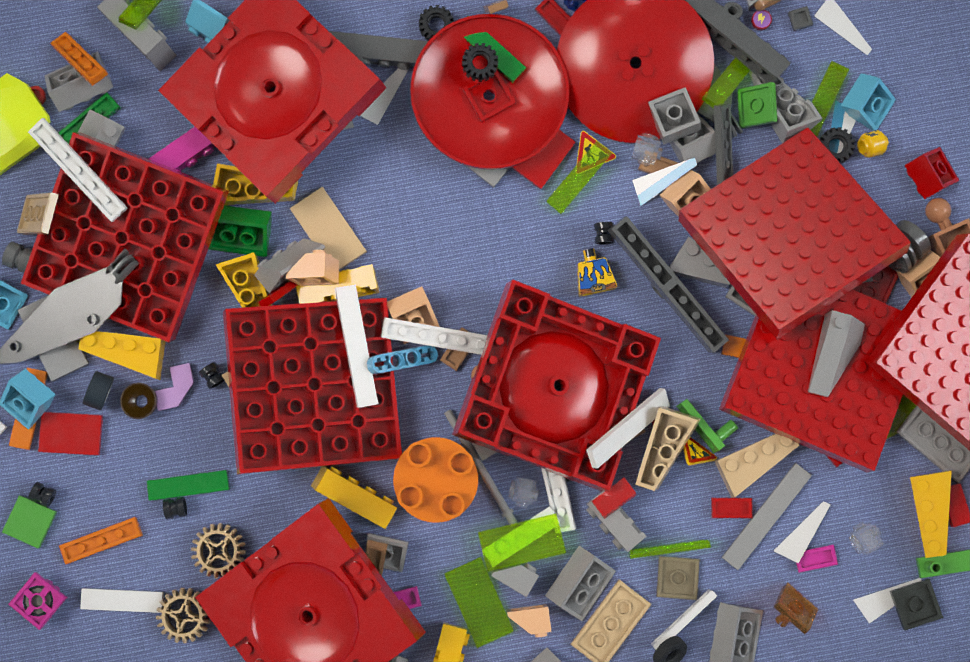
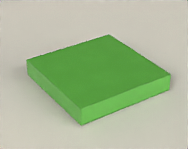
(757, 105)
(29, 522)

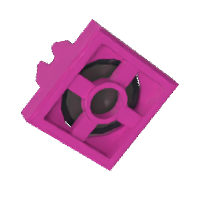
(39, 601)

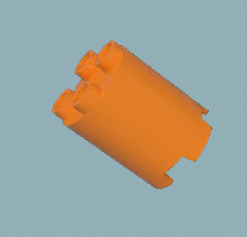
(435, 479)

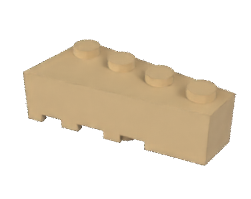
(665, 443)
(751, 462)

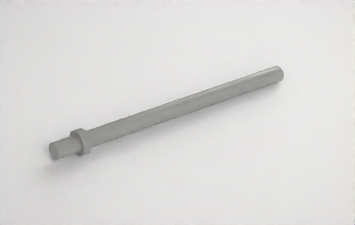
(507, 512)

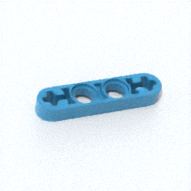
(402, 357)

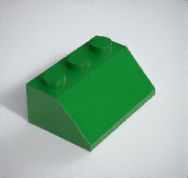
(242, 231)

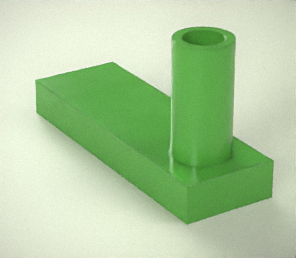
(712, 439)
(950, 563)

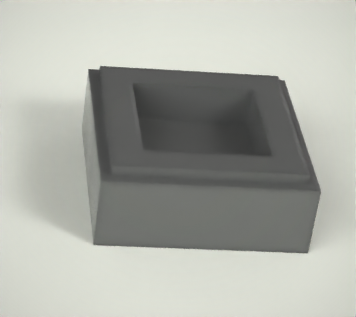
(800, 18)

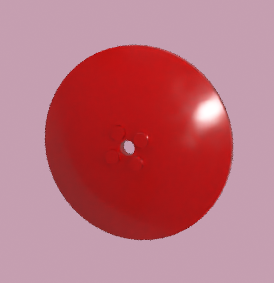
(597, 56)
(497, 131)

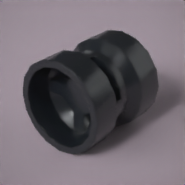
(603, 236)
(211, 375)
(42, 494)
(173, 508)

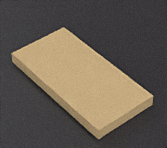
(37, 214)
(327, 226)
(611, 623)

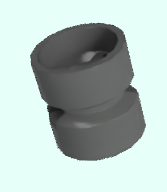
(16, 256)

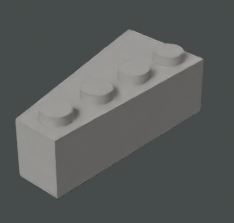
(145, 38)

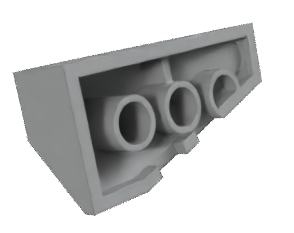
(793, 111)
(837, 344)

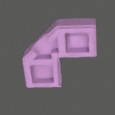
(182, 382)

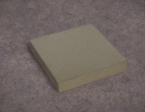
(677, 578)

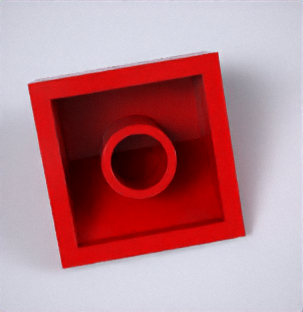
(931, 172)

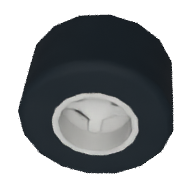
(98, 390)

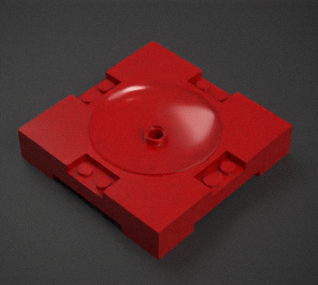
(281, 131)
(513, 393)
(314, 569)

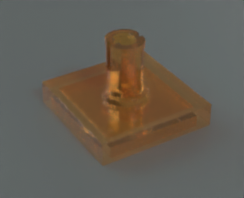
(794, 609)

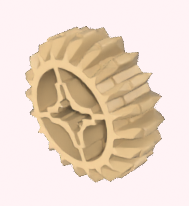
(204, 539)
(186, 606)

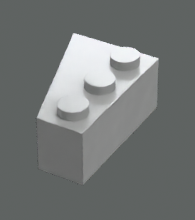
(694, 264)
(619, 525)

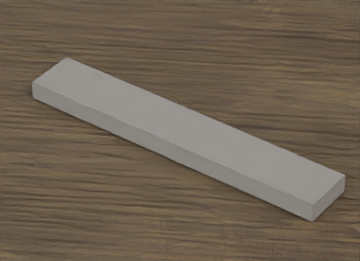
(766, 516)

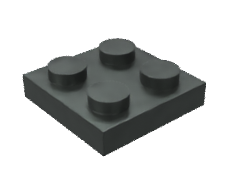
(916, 604)

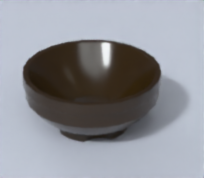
(129, 400)

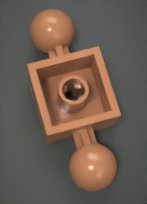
(939, 211)

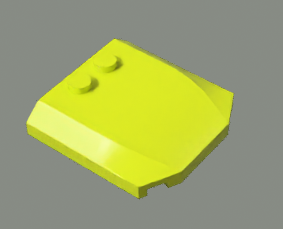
(18, 114)

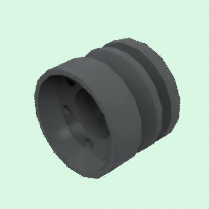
(918, 247)

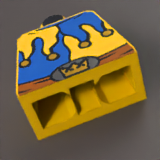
(594, 275)

